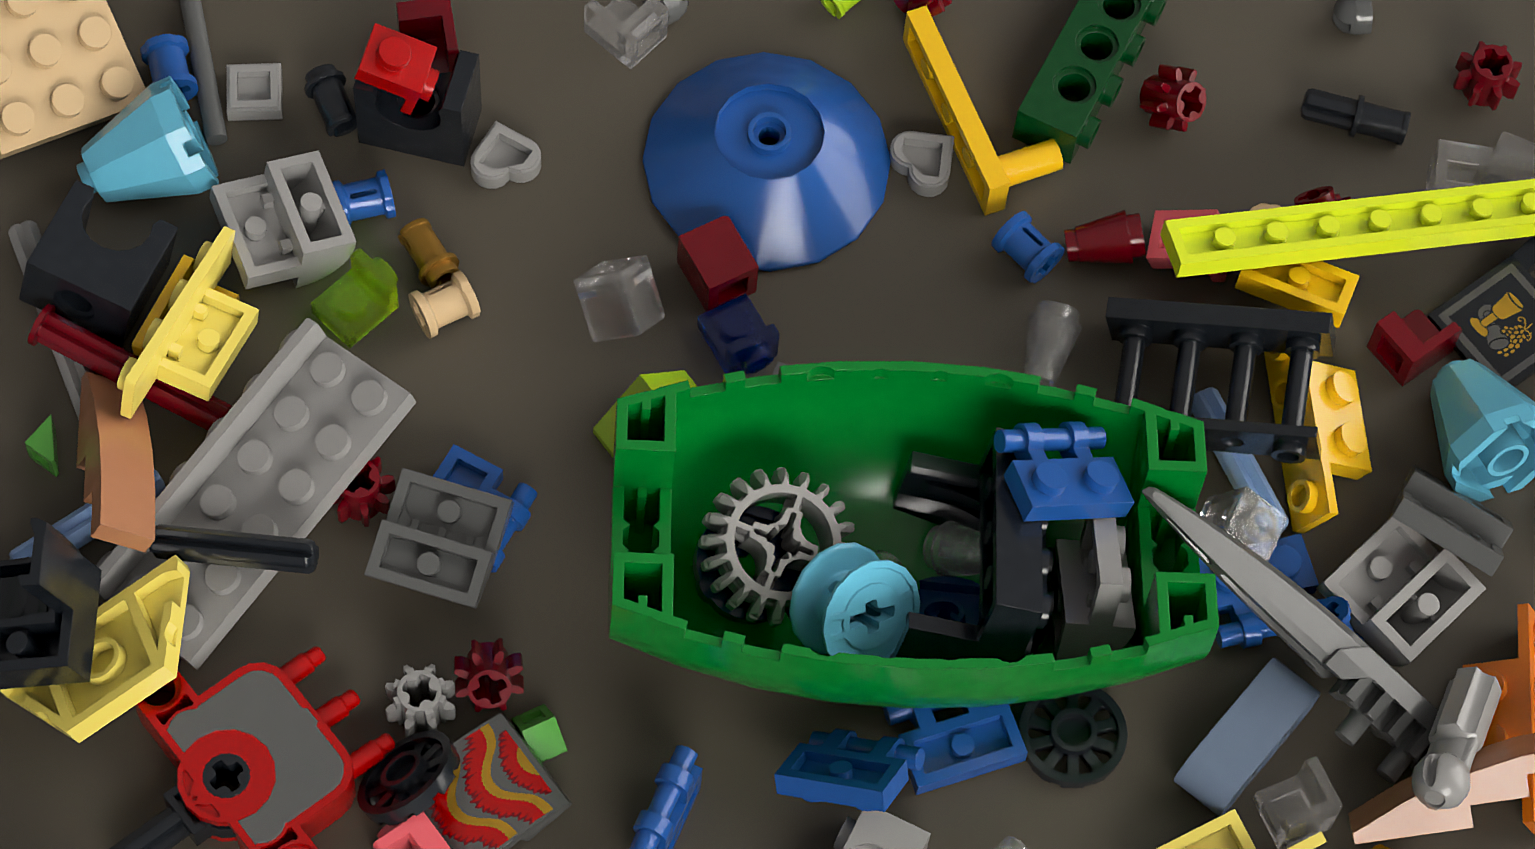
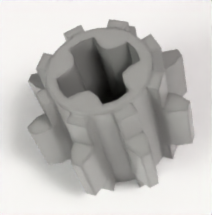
(411, 689)

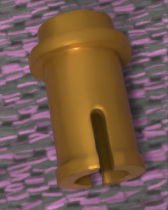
(428, 253)

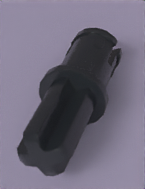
(1355, 115)

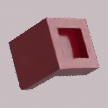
(431, 23)
(717, 263)
(1411, 344)

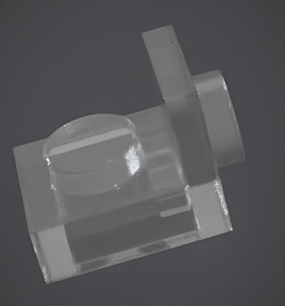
(1246, 519)

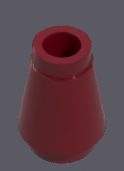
(1107, 239)

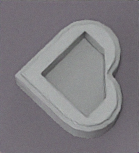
(504, 157)
(924, 160)

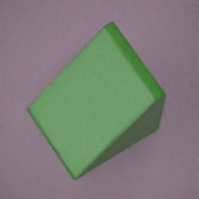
(43, 446)
(540, 732)

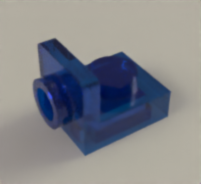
(739, 336)

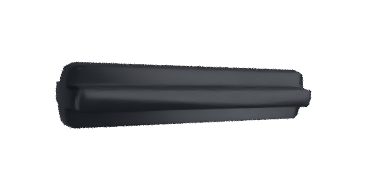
(235, 549)

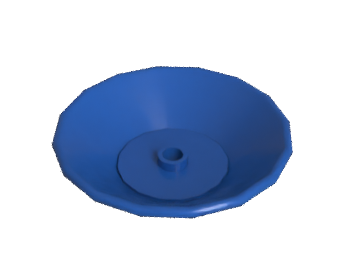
(786, 198)

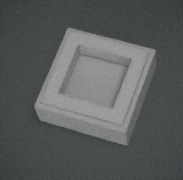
(254, 92)

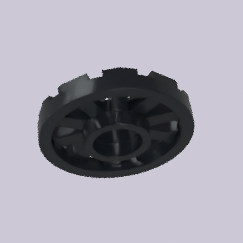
(1074, 735)
(408, 777)

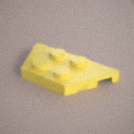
(132, 656)

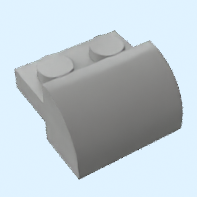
(285, 222)
(1091, 591)
(1401, 591)

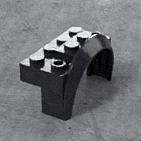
(1013, 559)
(47, 613)

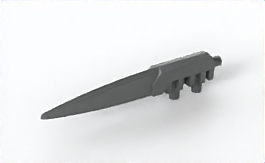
(1329, 647)

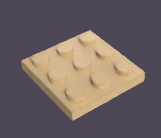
(60, 70)

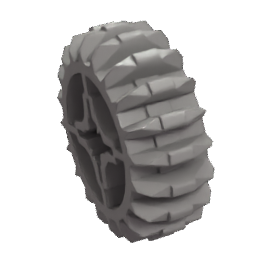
(755, 539)

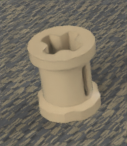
(444, 304)

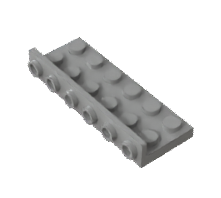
(268, 471)

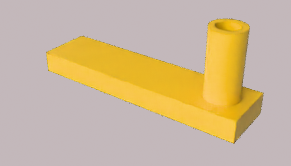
(986, 172)

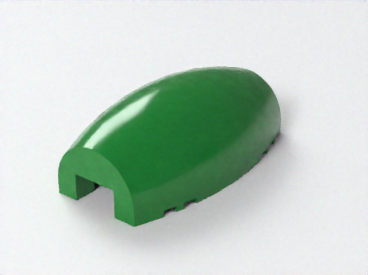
(856, 433)

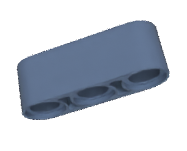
(1247, 737)

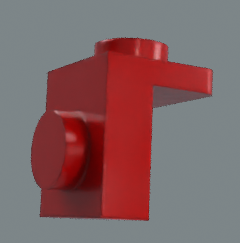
(398, 66)

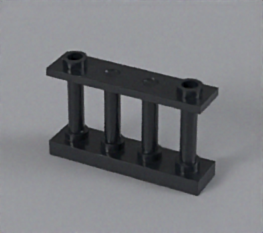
(1247, 334)

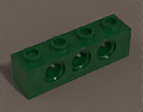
(1069, 72)

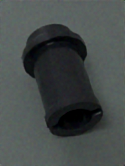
(327, 89)

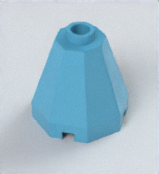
(149, 150)
(1482, 430)

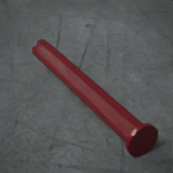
(109, 360)

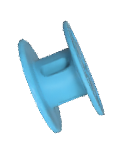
(852, 602)

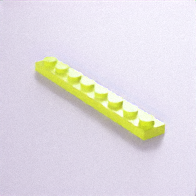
(1350, 228)

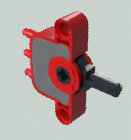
(267, 740)

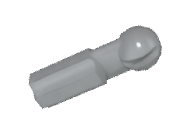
(1457, 734)

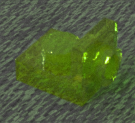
(358, 298)

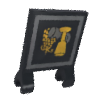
(1497, 317)

